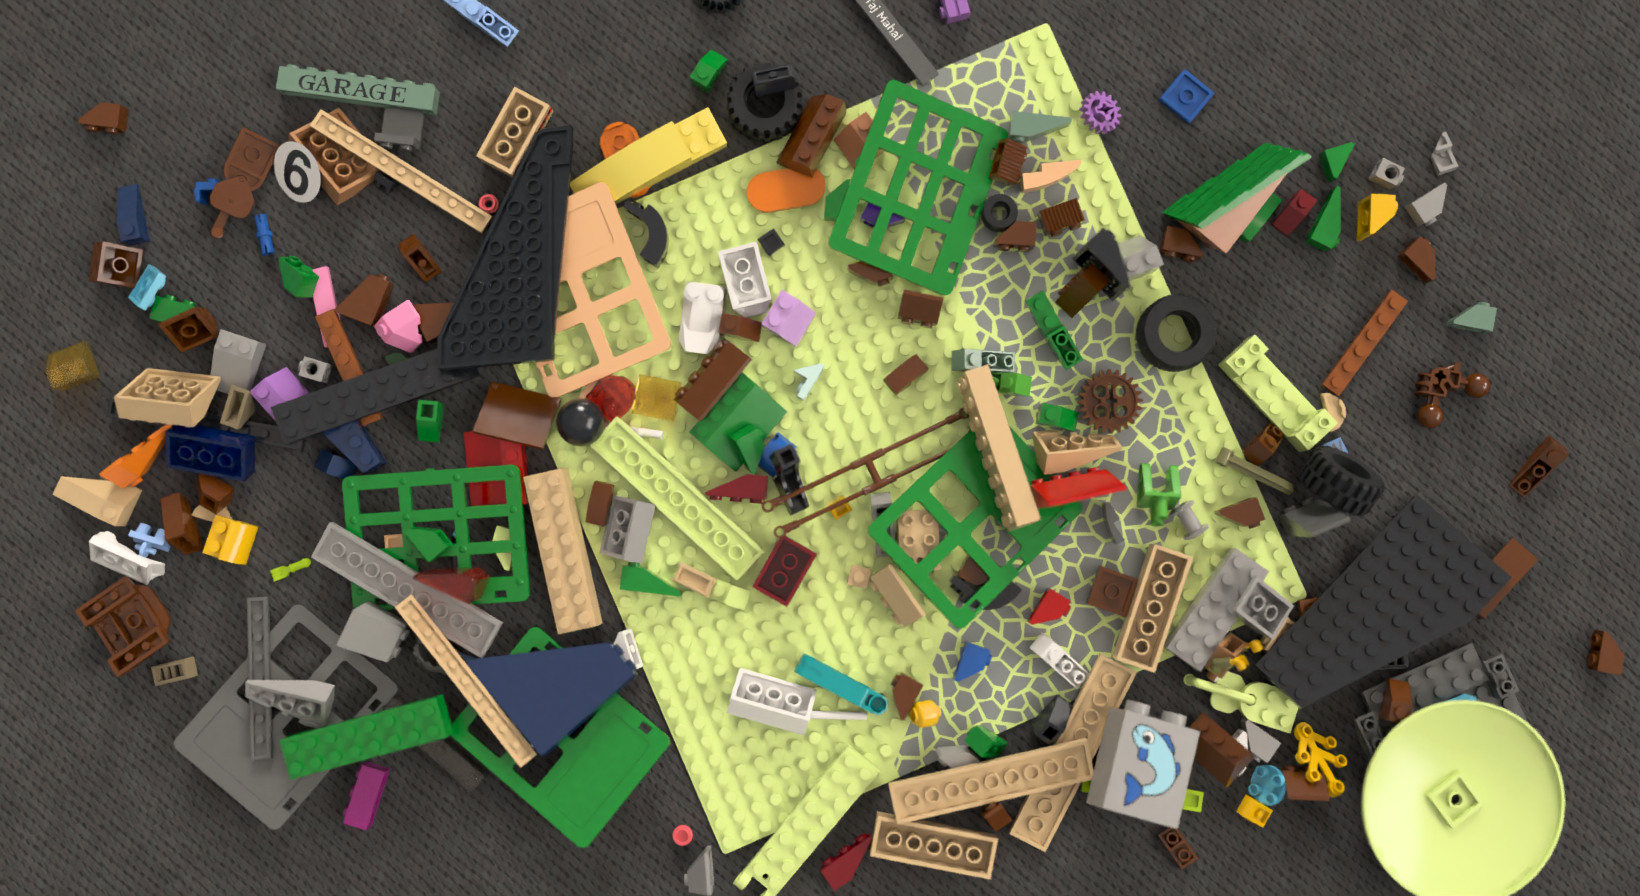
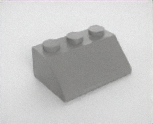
(627, 529)

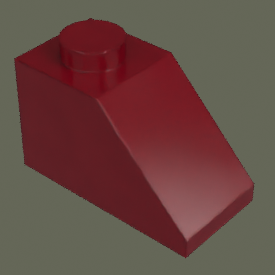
(1294, 212)

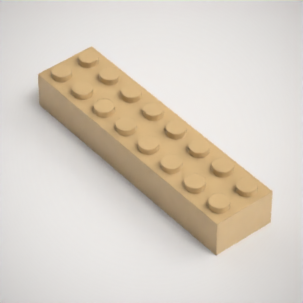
(997, 448)
(563, 550)

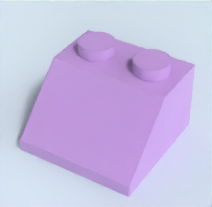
(788, 318)

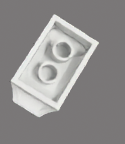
(745, 279)
(701, 317)
(117, 557)

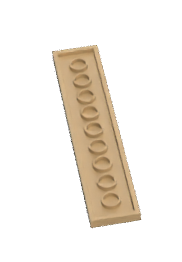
(1102, 690)
(991, 781)

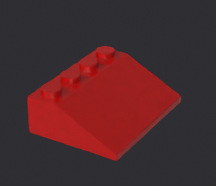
(489, 451)
(1074, 487)

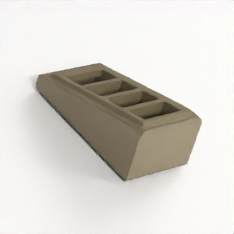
(186, 667)

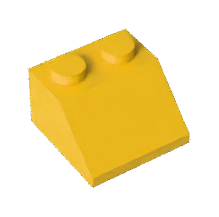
(1374, 213)

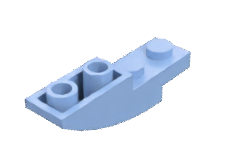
(485, 20)

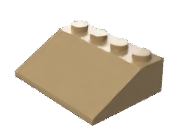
(167, 397)

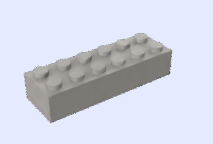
(1212, 610)

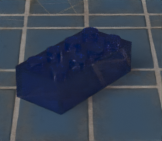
(210, 452)

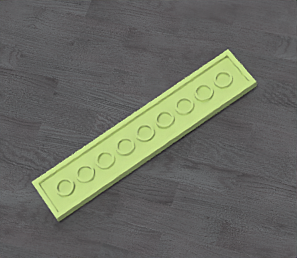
(677, 498)

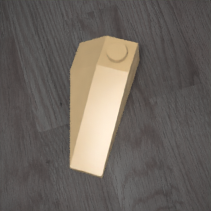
(1064, 452)
(99, 498)

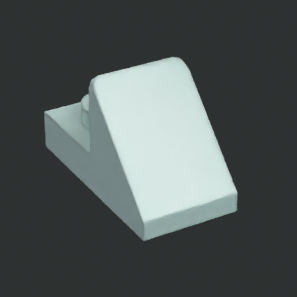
(811, 375)

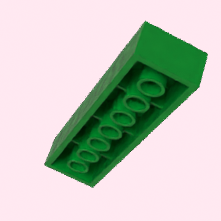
(366, 736)

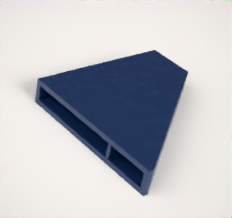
(554, 689)

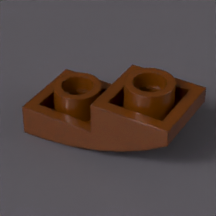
(905, 374)
(599, 502)
(1177, 847)

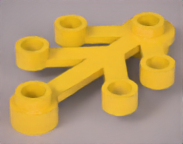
(1304, 734)

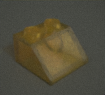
(71, 367)

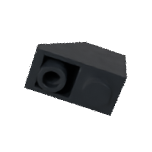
(1052, 720)

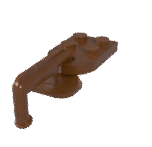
(252, 159)

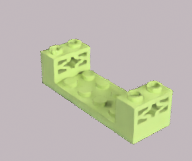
(1276, 395)

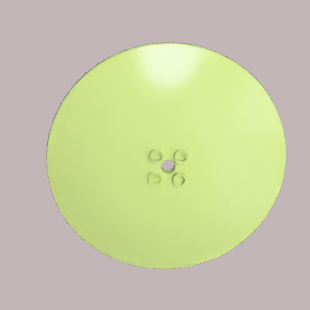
(1505, 809)

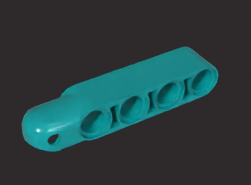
(841, 685)

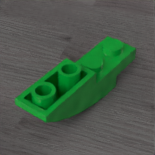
(1053, 330)

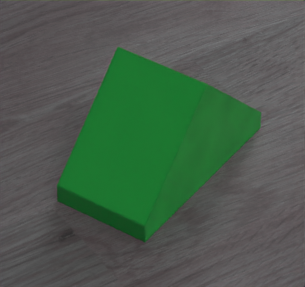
(1334, 160)

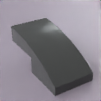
(1110, 517)

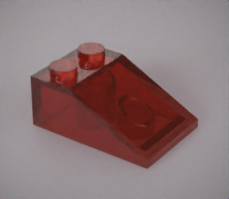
(459, 583)

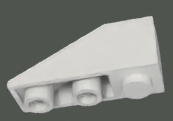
(1059, 660)

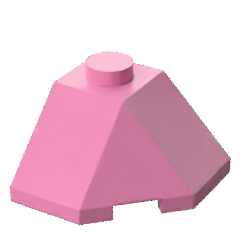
(400, 327)

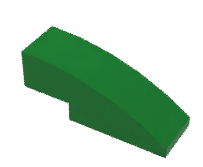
(1260, 218)

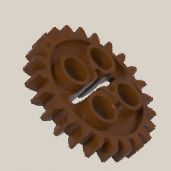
(1091, 401)

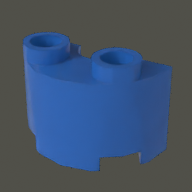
(776, 443)

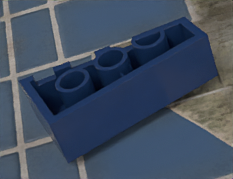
(357, 445)

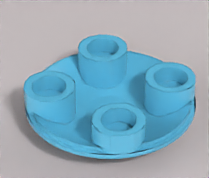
(1267, 785)

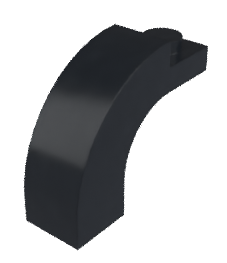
(658, 241)
(1007, 595)

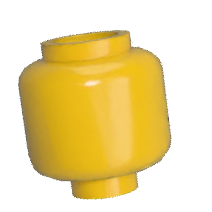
(925, 713)

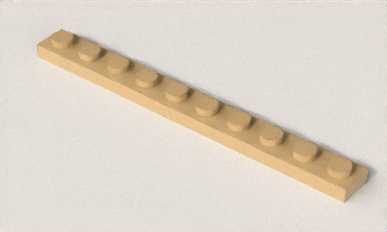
(401, 171)
(465, 680)

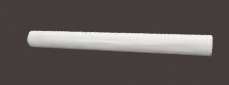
(837, 715)

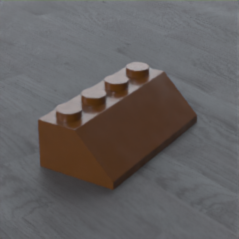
(813, 134)
(712, 379)

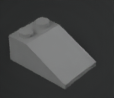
(236, 360)
(1262, 608)

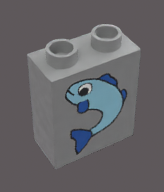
(1144, 764)

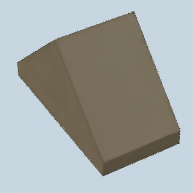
(238, 407)

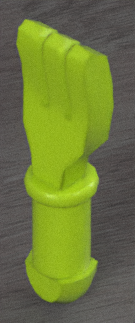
(284, 571)

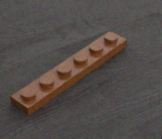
(1364, 343)
(342, 352)

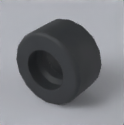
(999, 200)

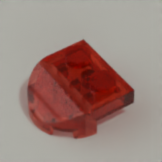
(614, 396)

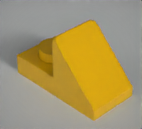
(1254, 811)

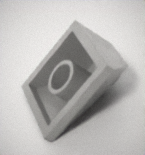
(700, 874)

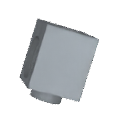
(1378, 174)
(323, 369)

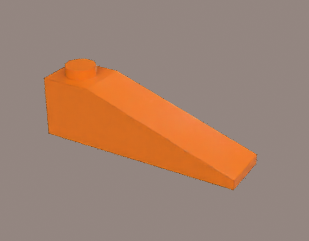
(133, 466)

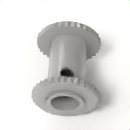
(1189, 520)

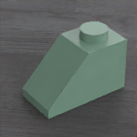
(1475, 318)

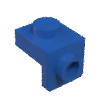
(203, 189)

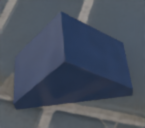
(335, 464)

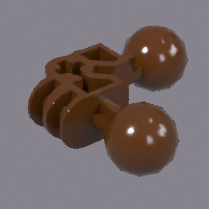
(1450, 379)

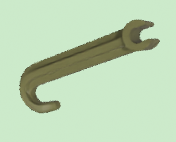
(1227, 458)

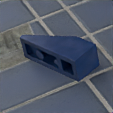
(131, 216)

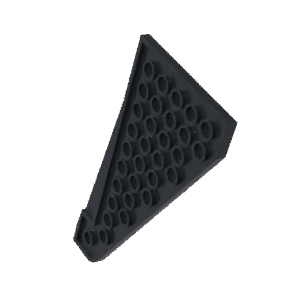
(514, 283)

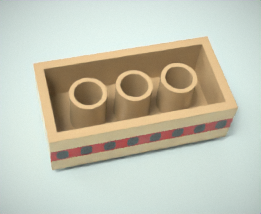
(513, 131)

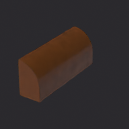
(1514, 561)

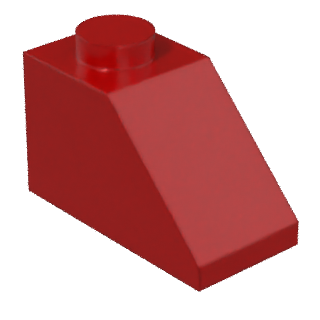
(1049, 607)

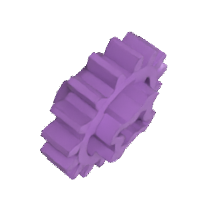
(1100, 112)

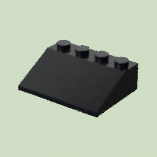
(1106, 256)

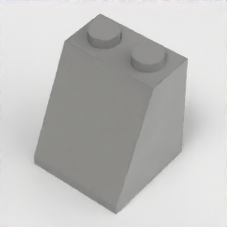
(1140, 257)
(374, 632)

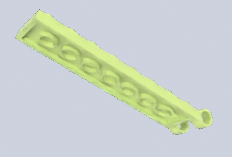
(809, 822)

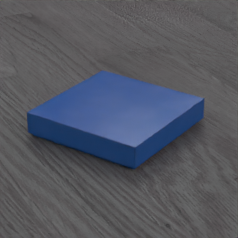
(1186, 96)

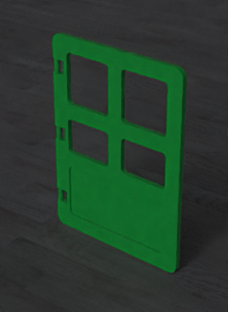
(966, 464)
(595, 768)

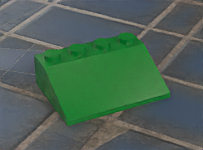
(739, 406)

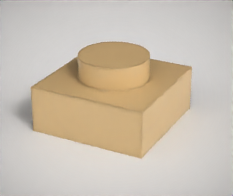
(859, 576)

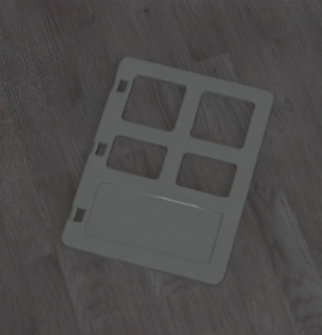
(220, 732)

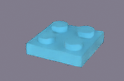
(147, 286)

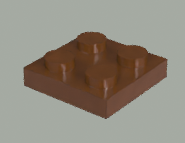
(1112, 591)

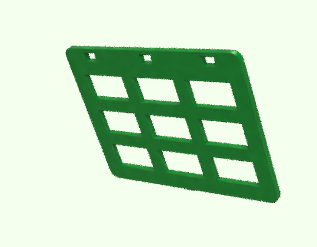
(974, 192)
(516, 586)

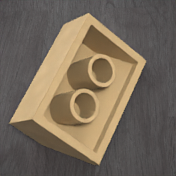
(896, 595)

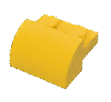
(230, 540)

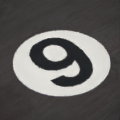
(297, 171)

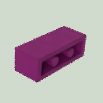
(365, 795)

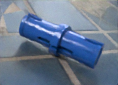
(264, 234)

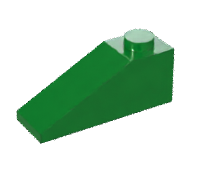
(1328, 223)
(643, 580)

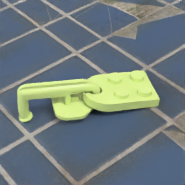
(1266, 704)

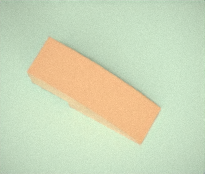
(1048, 175)

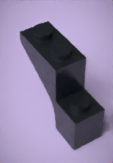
(788, 479)

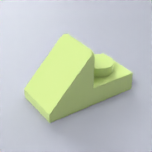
(730, 594)

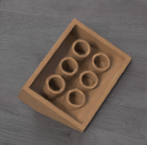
(340, 170)

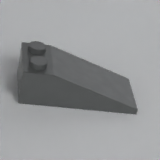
(1311, 518)

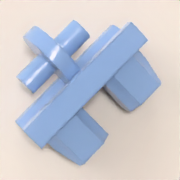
(142, 536)

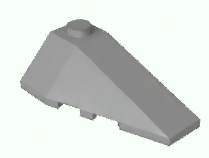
(303, 699)

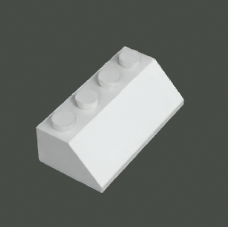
(771, 701)

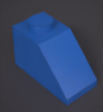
(972, 660)

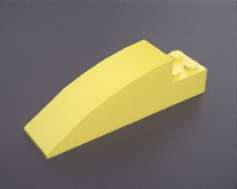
(655, 156)

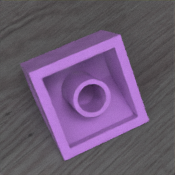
(278, 389)

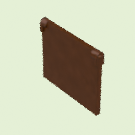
(517, 415)

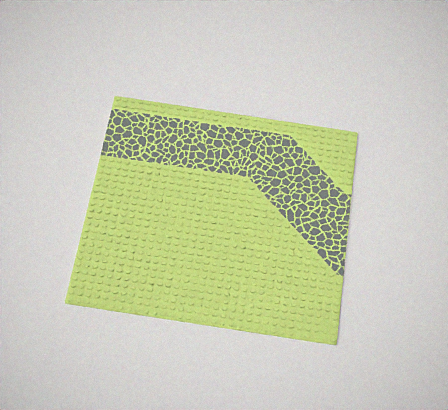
(695, 645)

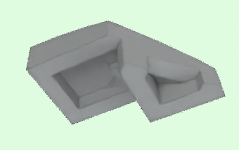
(1442, 156)

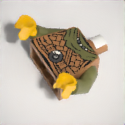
(1229, 654)

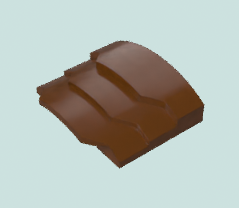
(128, 622)

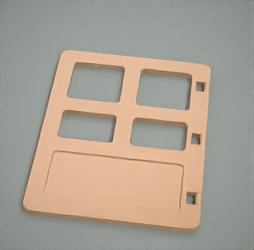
(593, 238)

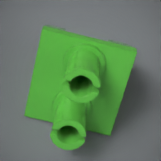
(1158, 501)

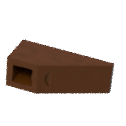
(1539, 466)

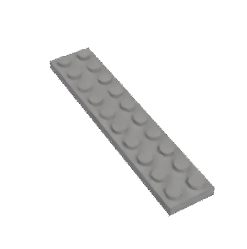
(395, 582)

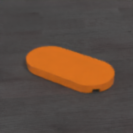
(617, 139)
(784, 190)

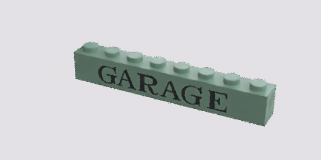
(357, 90)

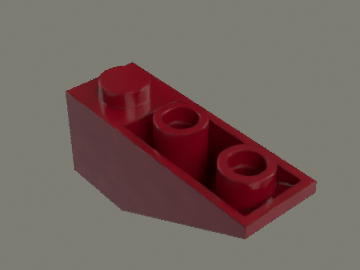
(748, 487)
(843, 866)

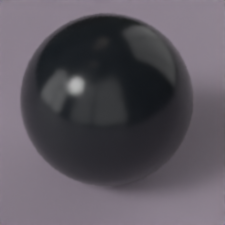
(580, 422)

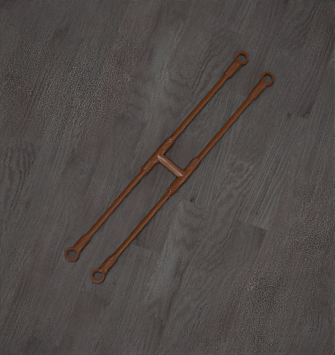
(868, 461)

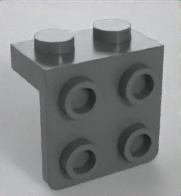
(401, 129)

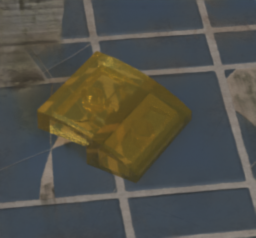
(655, 397)

